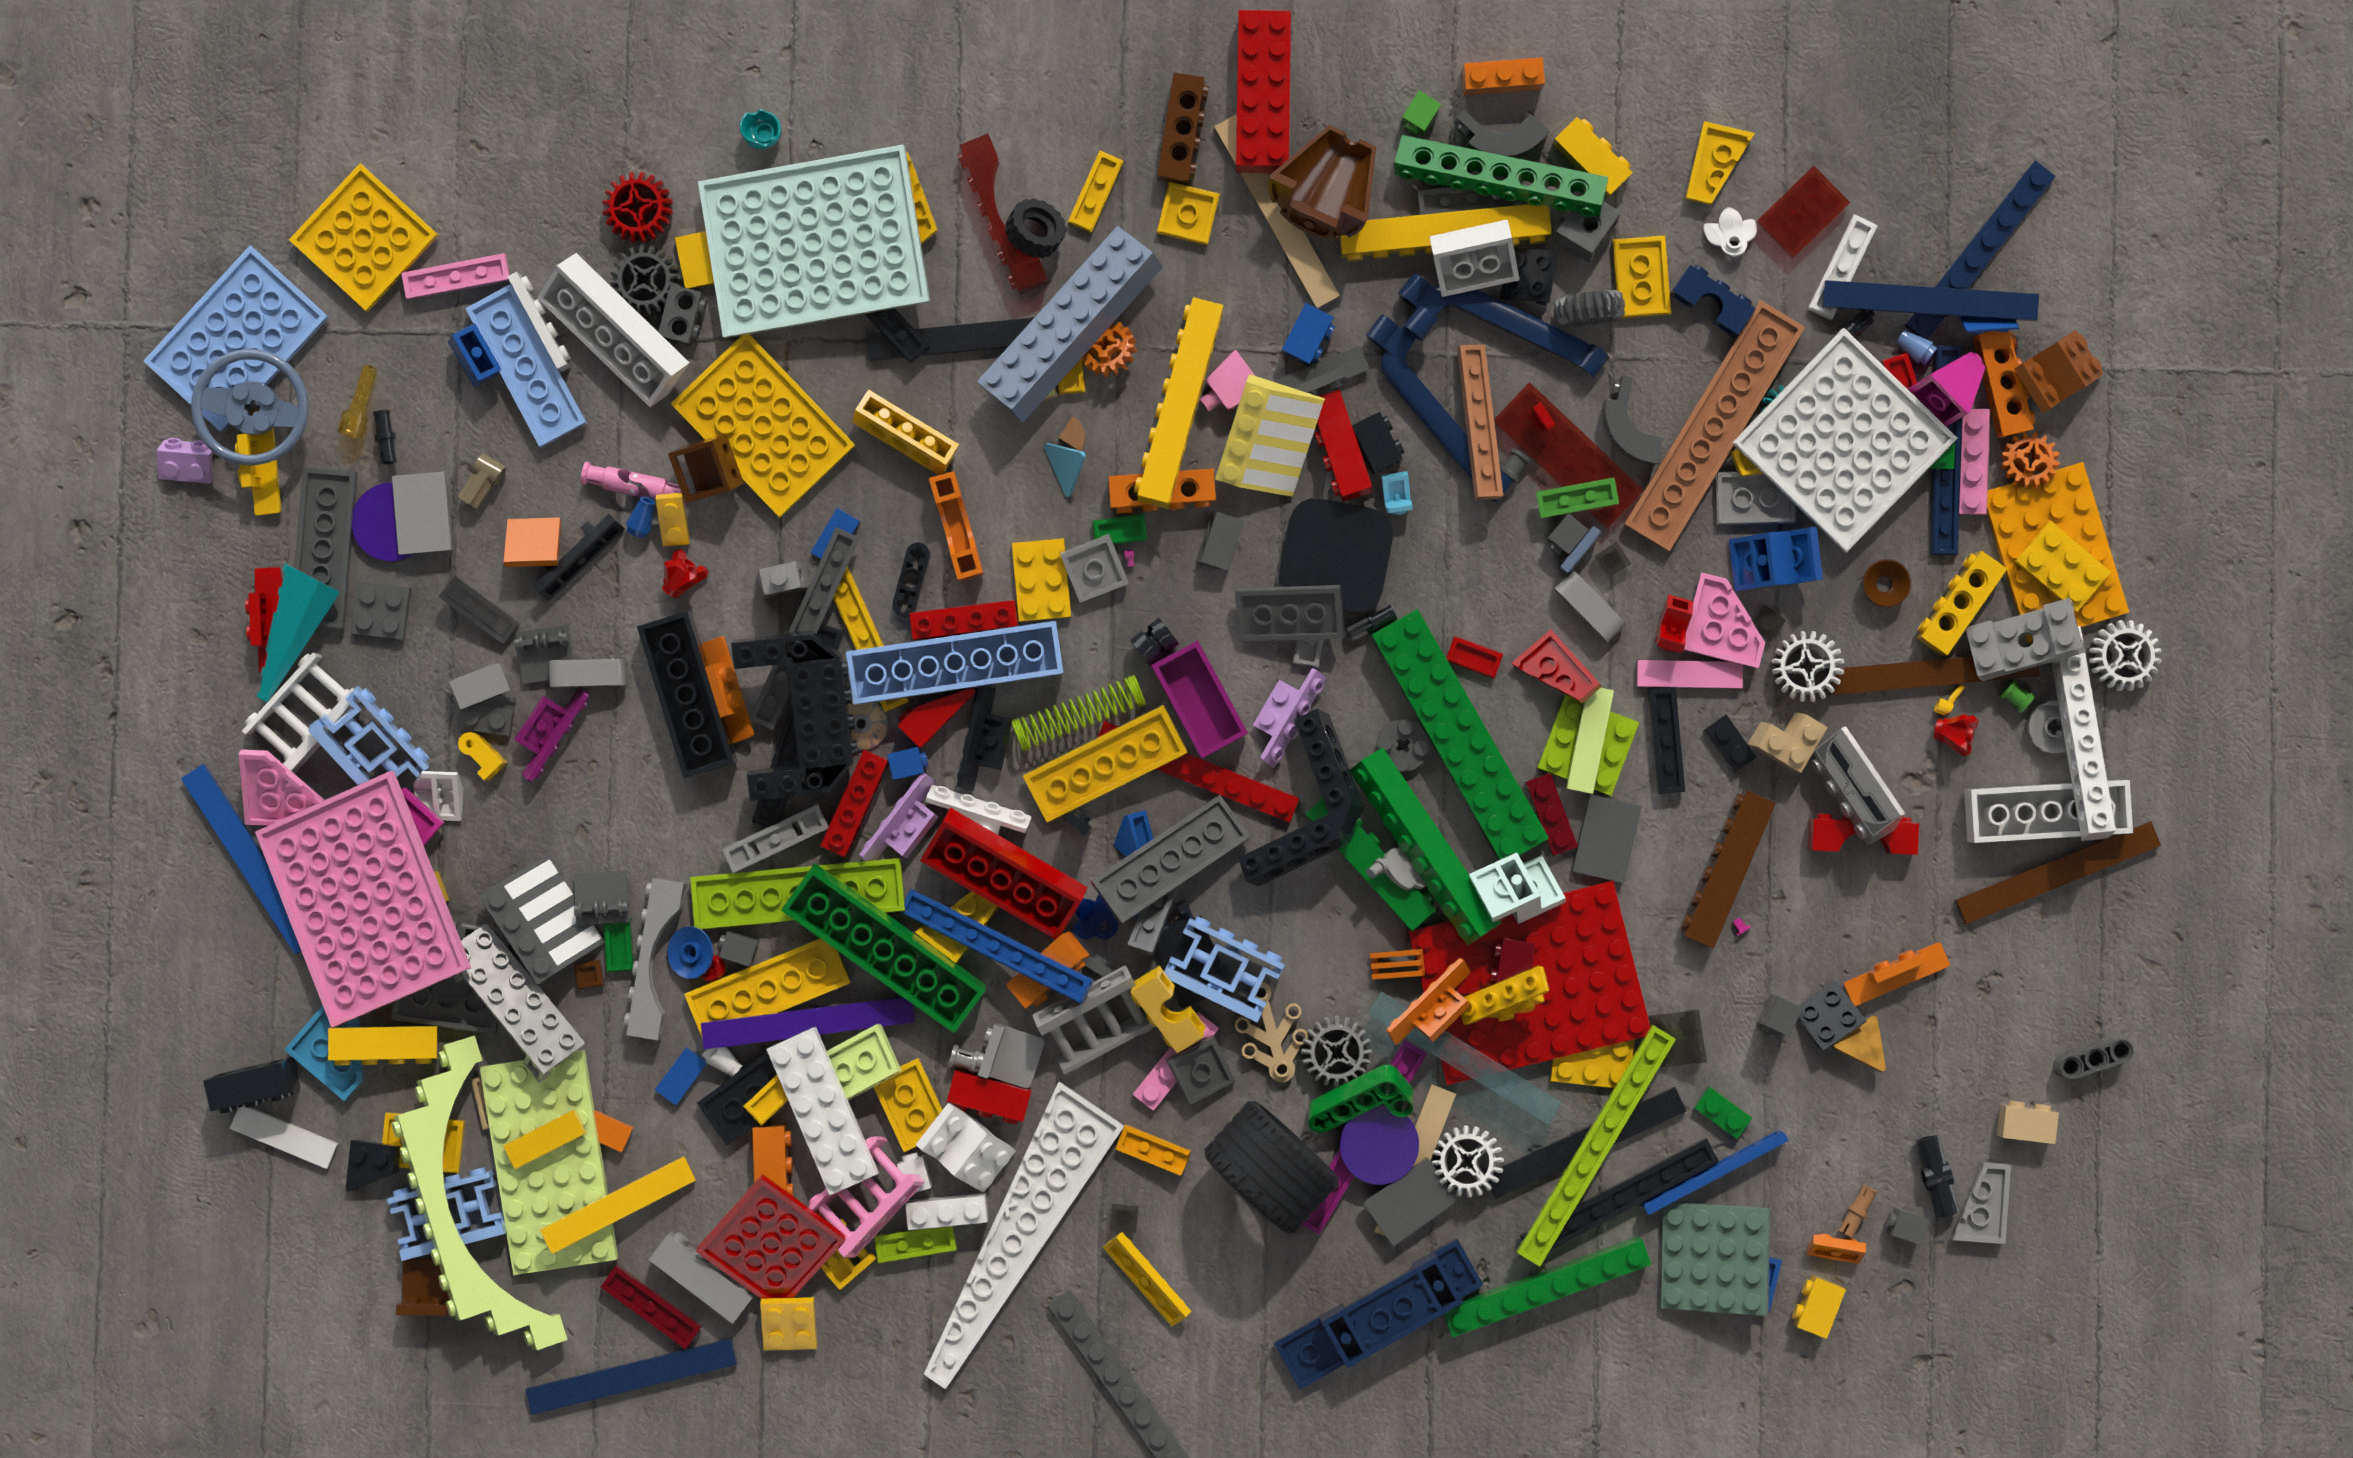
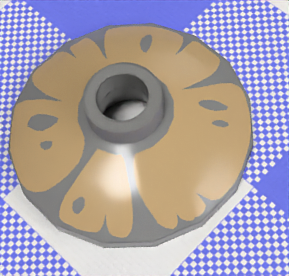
(875, 727)

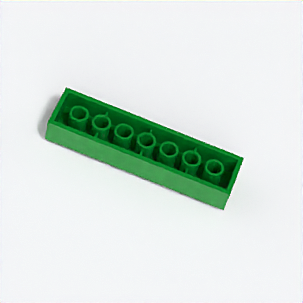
(884, 947)

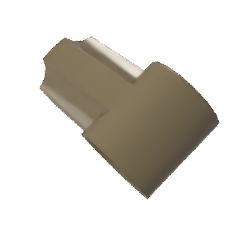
(485, 475)

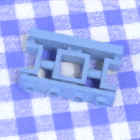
(352, 761)
(1214, 988)
(408, 1251)

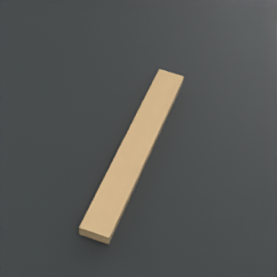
(1291, 239)

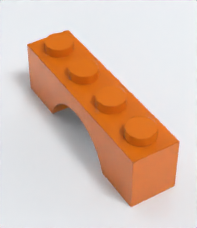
(956, 526)

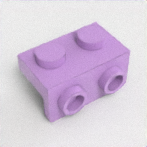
(185, 461)

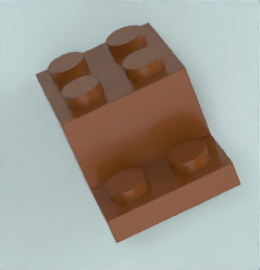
(2059, 371)

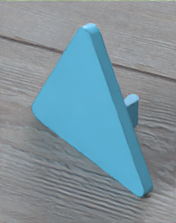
(1066, 465)

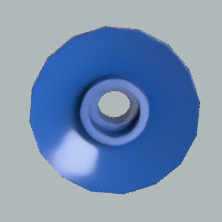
(682, 955)

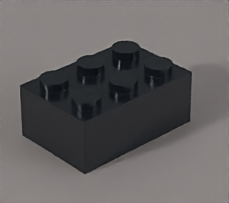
(252, 1085)

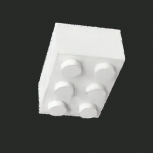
(1474, 258)

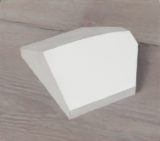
(441, 793)

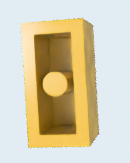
(1818, 1306)

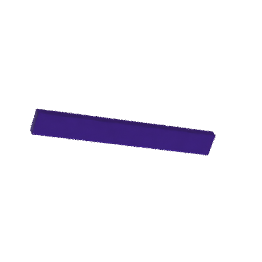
(791, 1023)

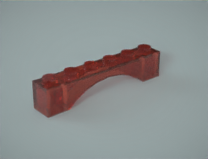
(983, 163)

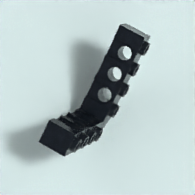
(1324, 833)

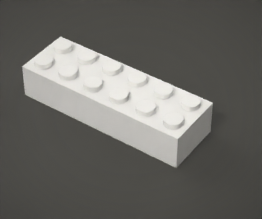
(613, 330)
(2036, 812)

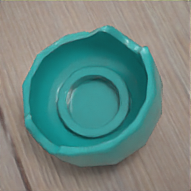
(760, 129)

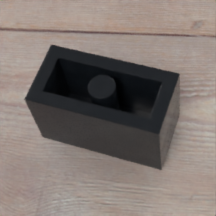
(1377, 442)

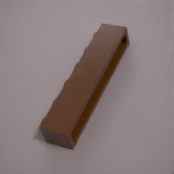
(1727, 869)

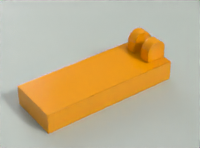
(1153, 1150)

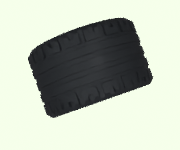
(1271, 1167)

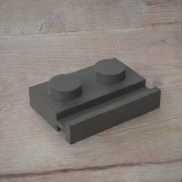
(489, 716)

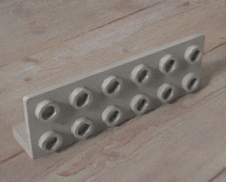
(518, 1003)

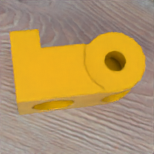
(483, 753)

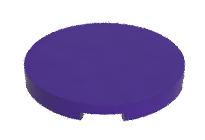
(376, 524)
(1379, 1146)

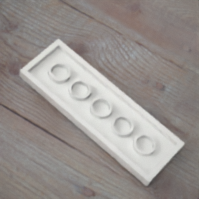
(822, 1111)

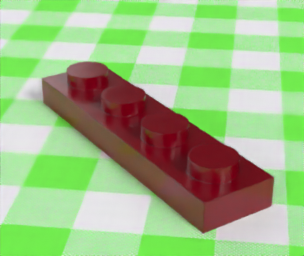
(651, 1306)

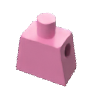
(1227, 383)

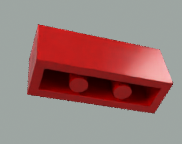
(989, 1096)

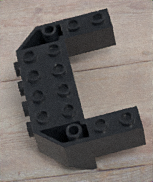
(818, 711)

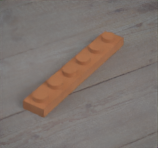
(1480, 422)

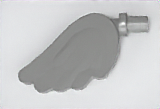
(1398, 869)

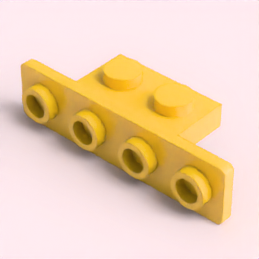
(260, 478)
(1507, 997)

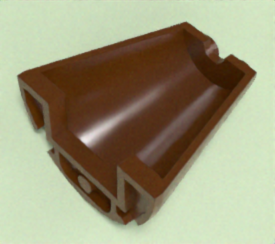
(1326, 185)

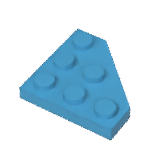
(311, 1051)

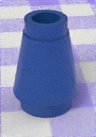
(641, 518)

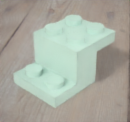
(1517, 888)

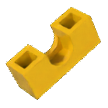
(1177, 1028)

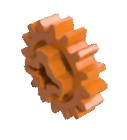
(1111, 351)
(2039, 460)

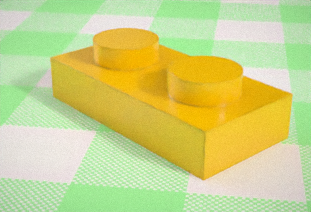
(672, 519)

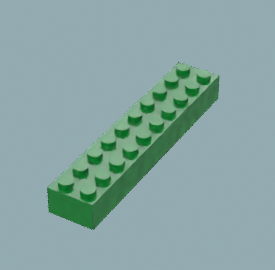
(1459, 736)

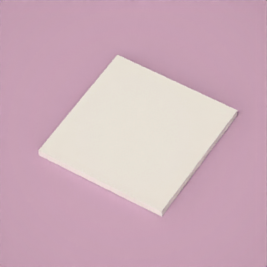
(1844, 440)

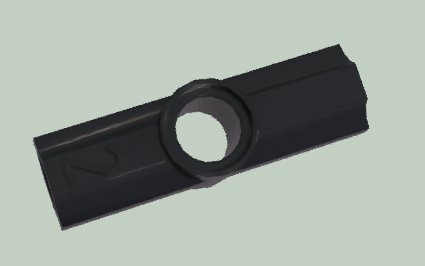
(1937, 1176)

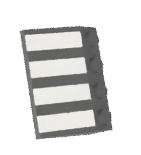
(539, 920)

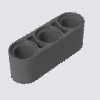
(2106, 1059)

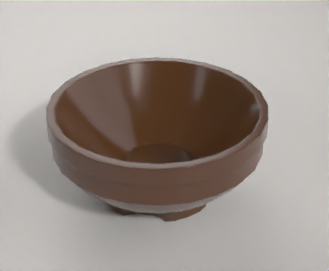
(1899, 579)

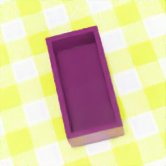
(1199, 699)

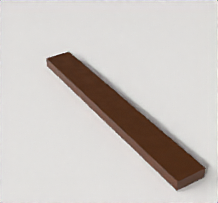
(1915, 675)
(2057, 872)

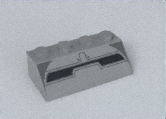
(1856, 786)

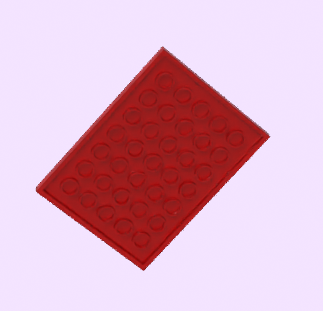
(1588, 973)

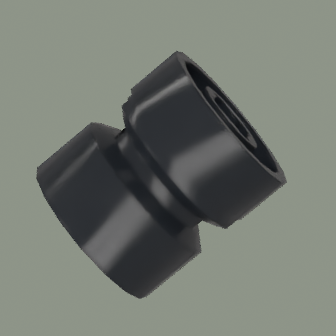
(1154, 641)

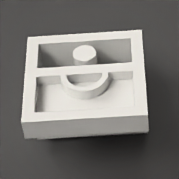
(965, 1147)

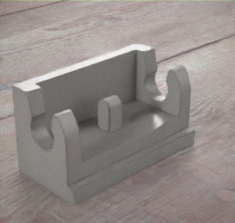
(478, 685)

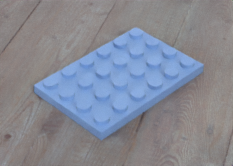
(243, 310)

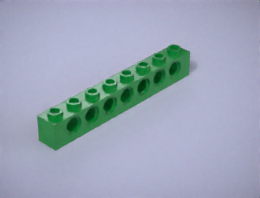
(1492, 165)

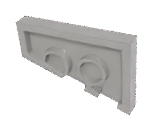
(1986, 1206)

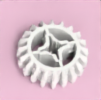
(2116, 648)
(1820, 664)
(1485, 1147)

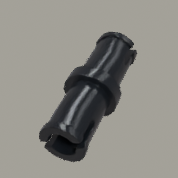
(384, 437)

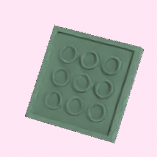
(1715, 1258)

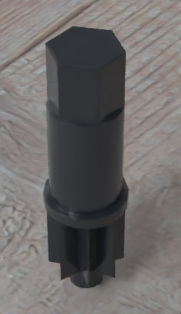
(1859, 323)

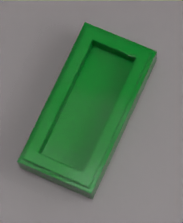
(1122, 529)
(619, 947)

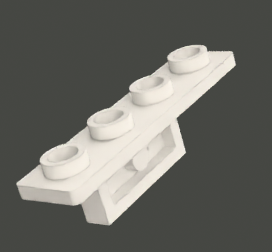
(984, 813)

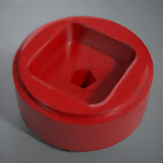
(716, 969)

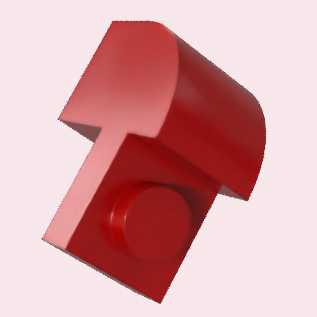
(1674, 624)

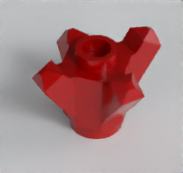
(681, 574)
(1957, 732)

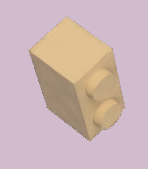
(2027, 1123)

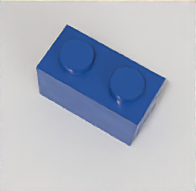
(1308, 334)
(474, 355)

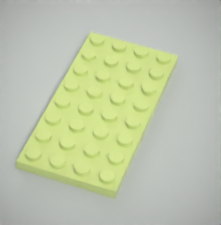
(555, 1181)

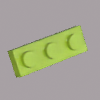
(914, 1243)

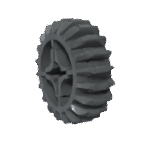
(653, 272)
(1589, 308)

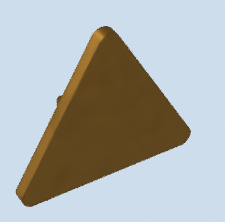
(1864, 1045)

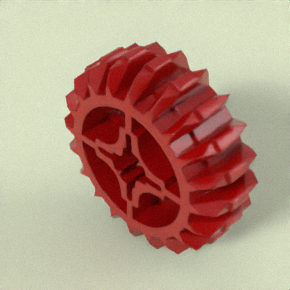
(626, 208)

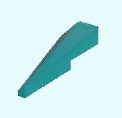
(299, 612)

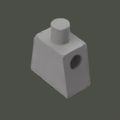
(783, 579)

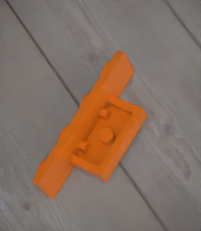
(727, 689)
(1895, 974)
(1434, 1008)

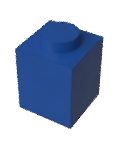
(907, 763)

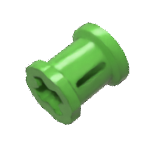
(2017, 695)

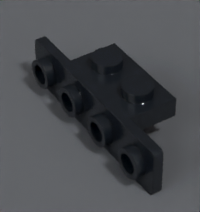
(985, 740)

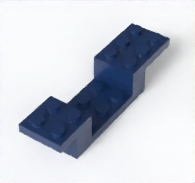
(1381, 1316)

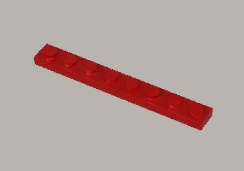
(1227, 783)

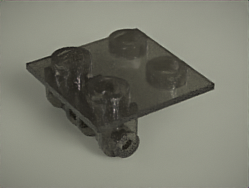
(1688, 1033)

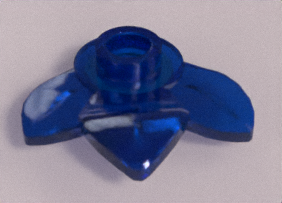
(1090, 916)

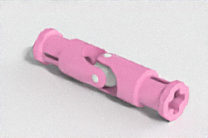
(627, 482)

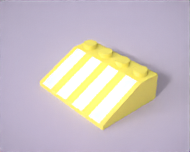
(1269, 437)

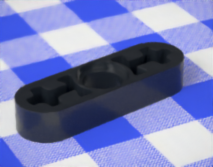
(923, 562)

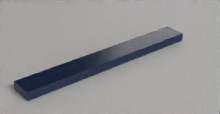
(1930, 300)
(1946, 482)
(631, 1376)

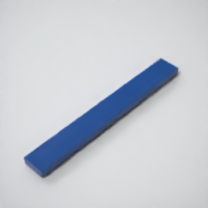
(240, 846)
(997, 946)

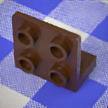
(422, 1289)

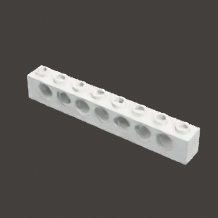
(2083, 747)

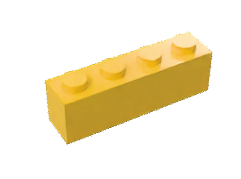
(382, 1043)

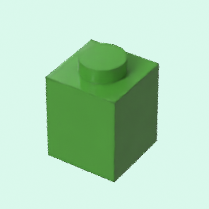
(1420, 113)

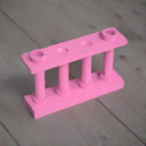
(888, 1203)

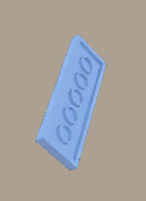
(526, 366)

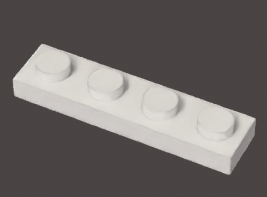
(535, 312)

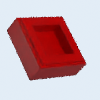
(1542, 417)

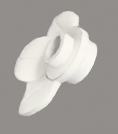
(1731, 229)

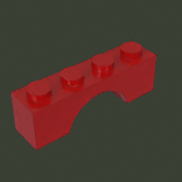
(1830, 834)

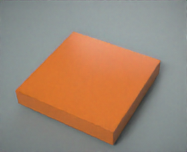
(532, 542)

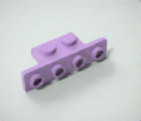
(1280, 711)
(905, 824)

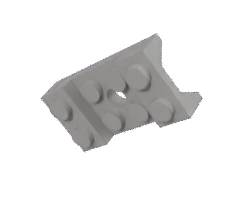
(1997, 645)

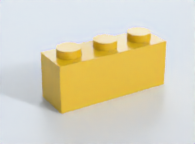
(1592, 154)

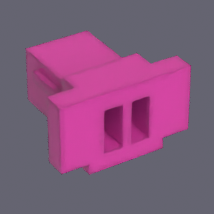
(1129, 554)
(1740, 926)

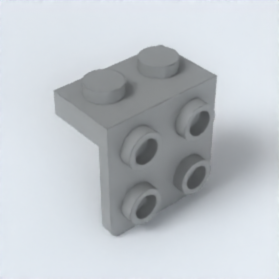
(1010, 1055)

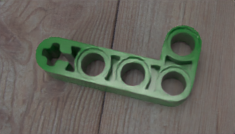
(1376, 1087)

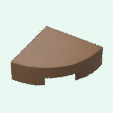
(1073, 434)

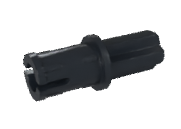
(1371, 623)

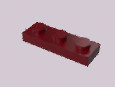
(1551, 814)

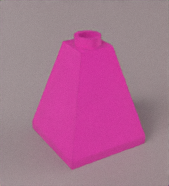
(1952, 389)

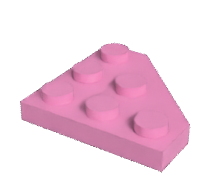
(1722, 625)
(271, 789)

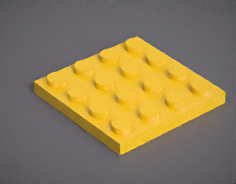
(363, 237)

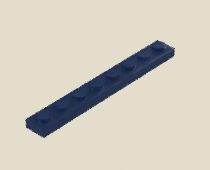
(1987, 240)

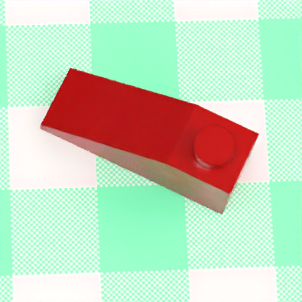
(927, 719)

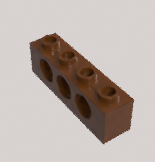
(1182, 87)

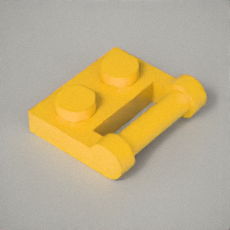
(842, 1269)

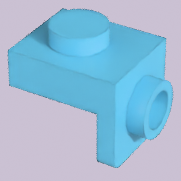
(1396, 493)

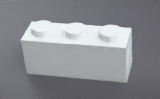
(947, 1211)

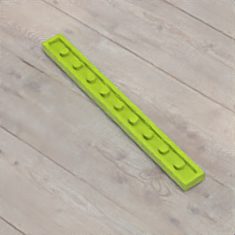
(1596, 1145)

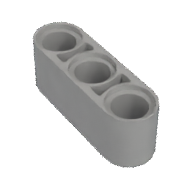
(1589, 606)
(587, 673)

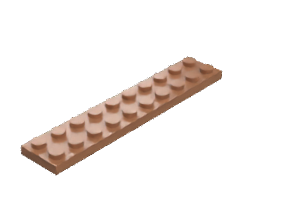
(1714, 426)

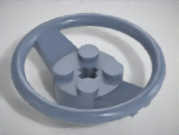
(235, 406)

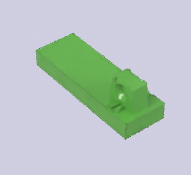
(1577, 497)

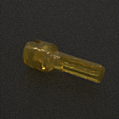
(353, 420)

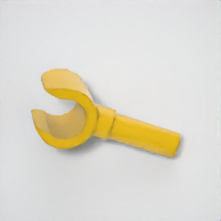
(1945, 706)

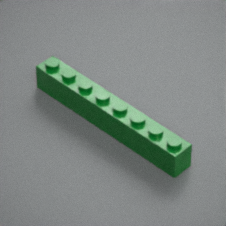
(1423, 844)
(1547, 1286)

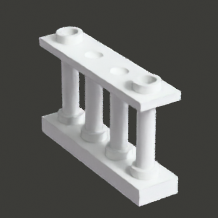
(294, 757)

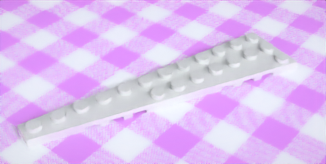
(1052, 1173)

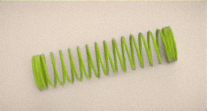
(1021, 732)

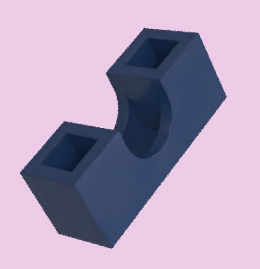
(1733, 309)

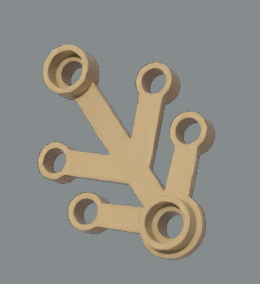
(1273, 1038)

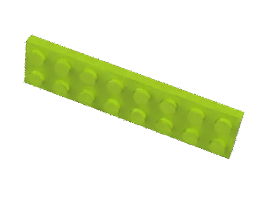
(760, 895)

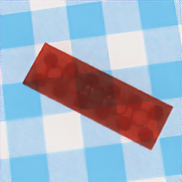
(1565, 451)

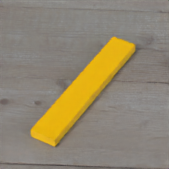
(859, 623)
(617, 1205)

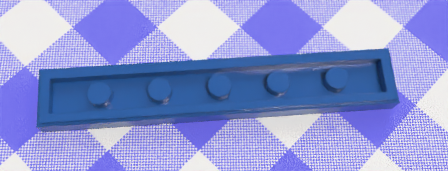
(1714, 1172)

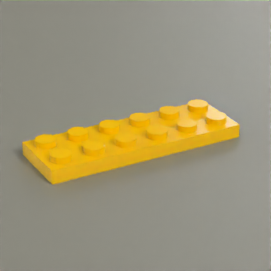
(1105, 763)
(771, 985)

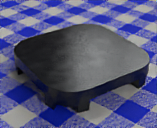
(1338, 546)

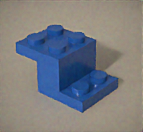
(1775, 559)

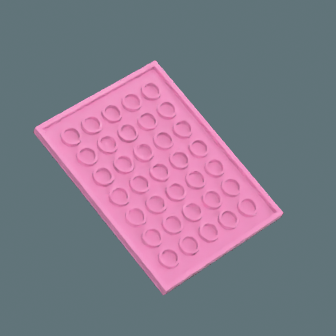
(363, 899)

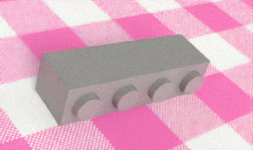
(701, 1276)

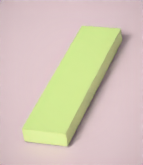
(1590, 741)

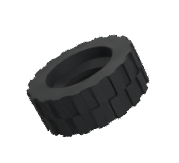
(1026, 241)

